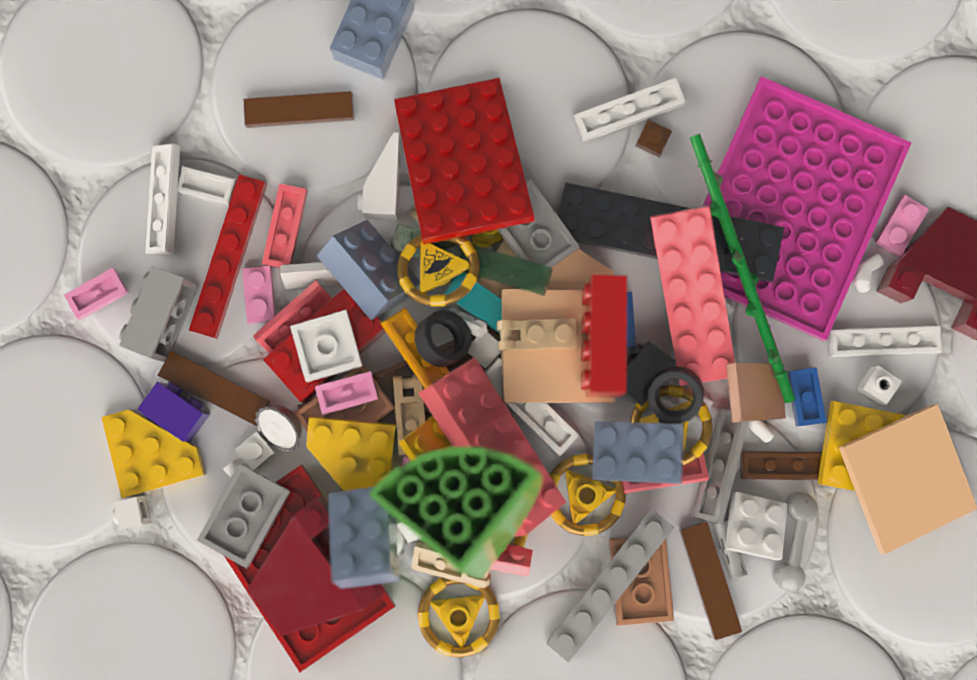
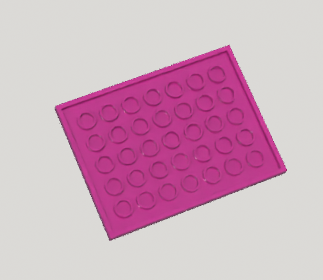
(819, 180)

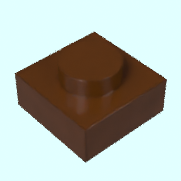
(653, 138)

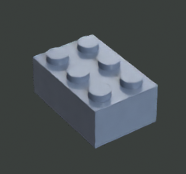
(371, 34)
(366, 268)
(638, 452)
(361, 540)

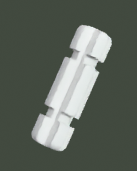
(476, 326)

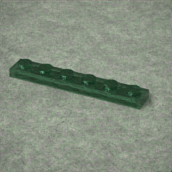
(493, 265)

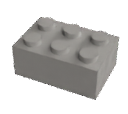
(158, 314)

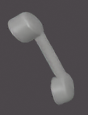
(790, 575)

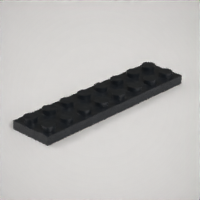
(625, 226)

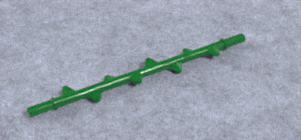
(747, 278)

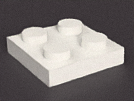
(326, 346)
(756, 526)

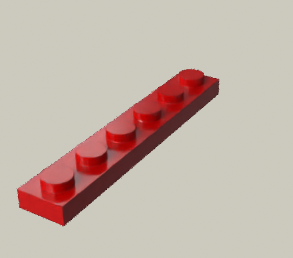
(228, 256)

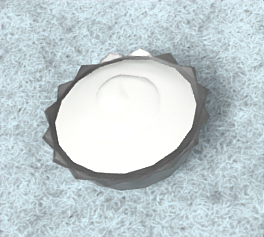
(279, 427)

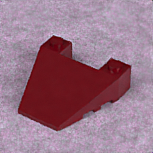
(943, 258)
(296, 578)

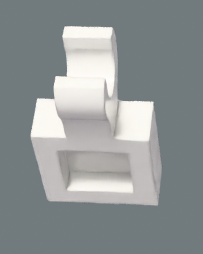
(251, 453)

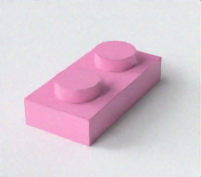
(901, 225)
(96, 293)
(259, 294)
(346, 393)

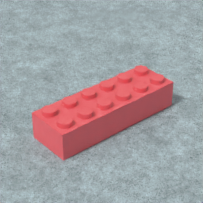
(693, 292)
(476, 416)

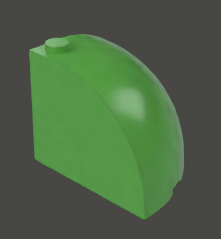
(462, 503)

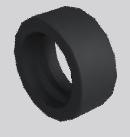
(455, 325)
(676, 416)

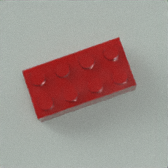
(605, 336)
(285, 359)

